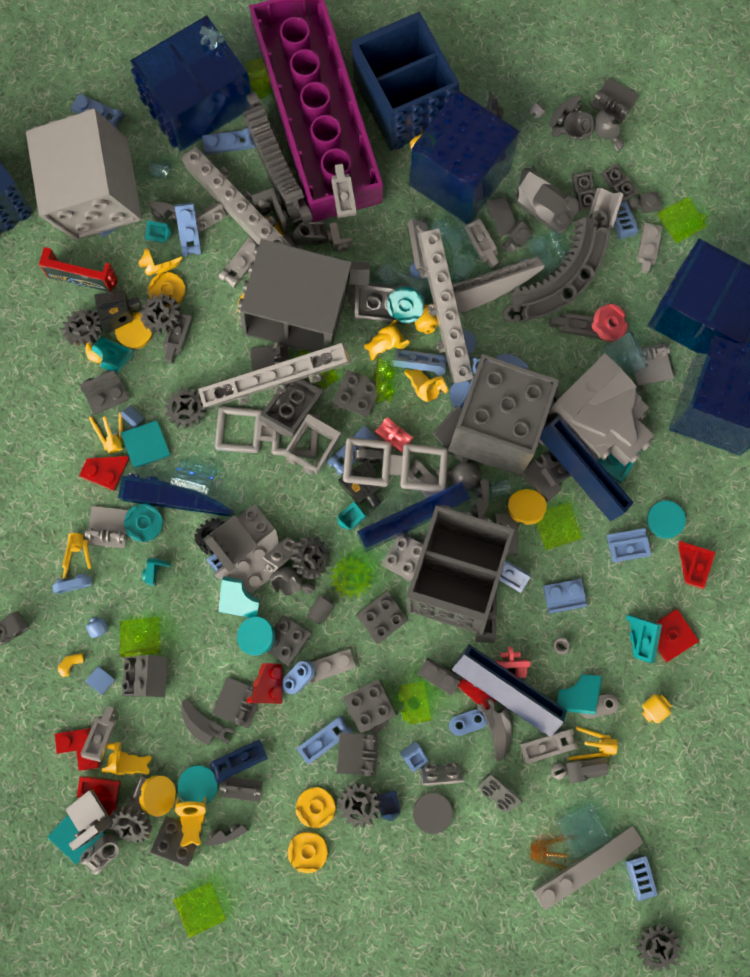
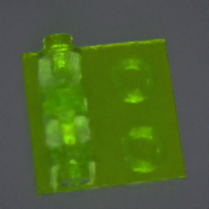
(682, 220)
(383, 376)

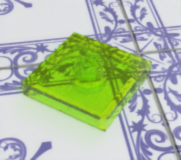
(558, 527)
(139, 637)
(199, 909)

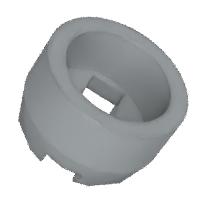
(537, 109)
(564, 642)
(556, 767)

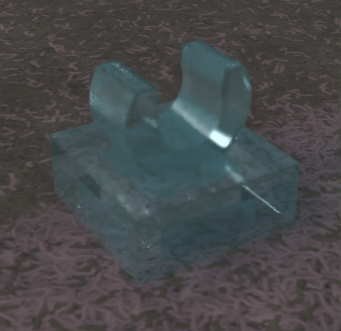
(212, 35)

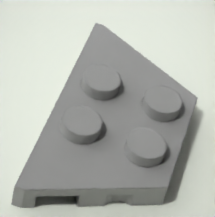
(253, 567)

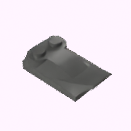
(547, 202)
(371, 301)
(290, 408)

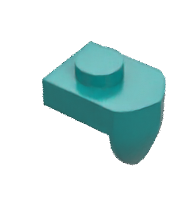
(157, 232)
(351, 516)
(149, 573)

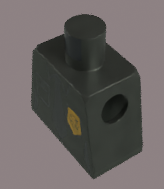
(115, 309)
(362, 492)

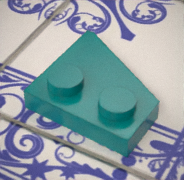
(644, 638)

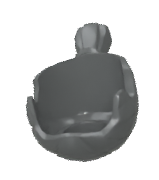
(577, 126)
(606, 129)
(467, 473)
(289, 581)

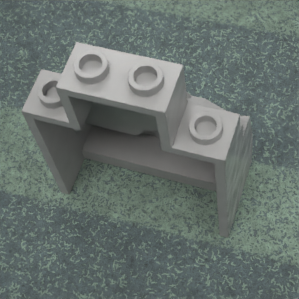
(605, 412)

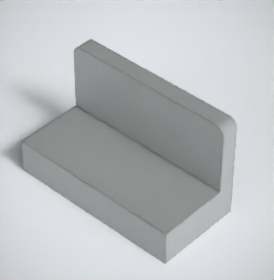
(608, 203)

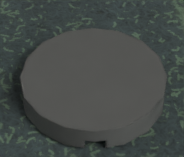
(432, 813)

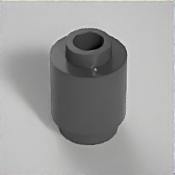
(321, 609)

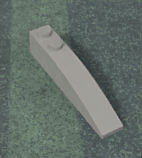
(494, 284)
(587, 868)

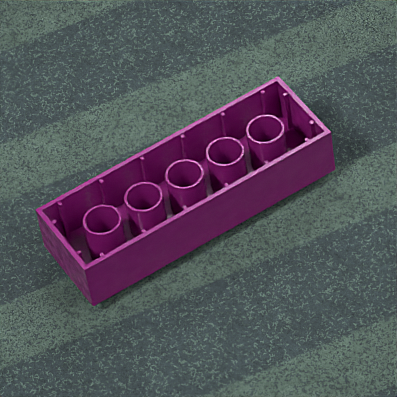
(315, 102)

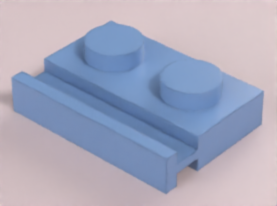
(628, 545)
(565, 596)

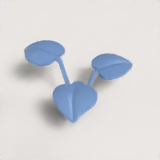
(460, 390)

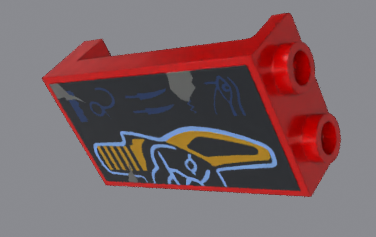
(77, 275)

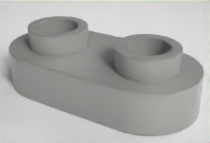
(602, 708)

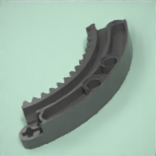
(274, 162)
(585, 255)

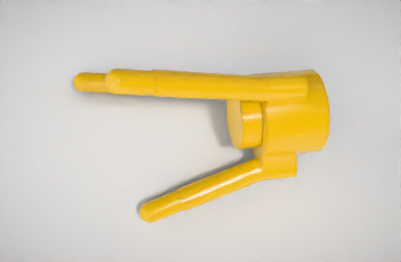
(113, 443)
(75, 543)
(606, 745)

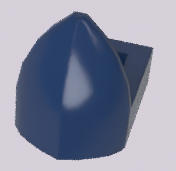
(389, 806)

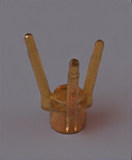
(539, 852)

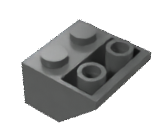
(144, 676)

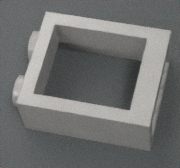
(321, 428)

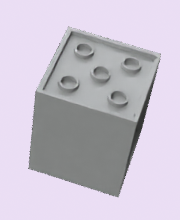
(83, 175)

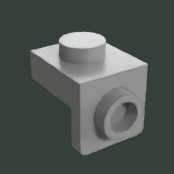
(334, 237)

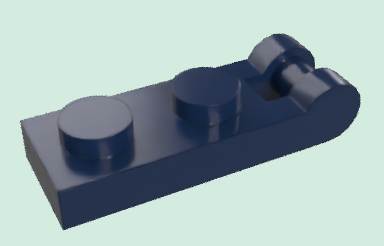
(238, 761)

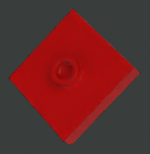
(674, 636)

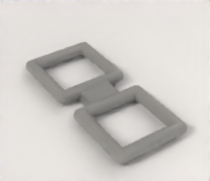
(261, 433)
(395, 465)

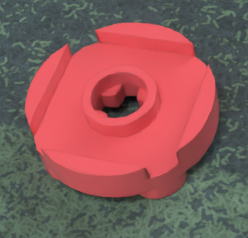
(602, 326)

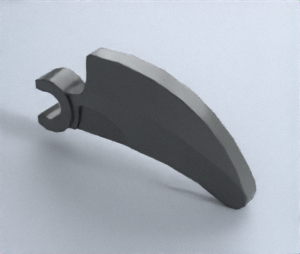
(200, 726)
(500, 728)

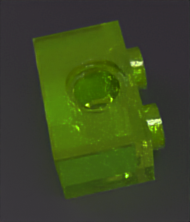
(258, 77)
(418, 691)

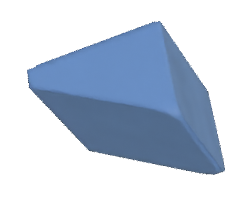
(131, 416)
(100, 680)
(414, 756)

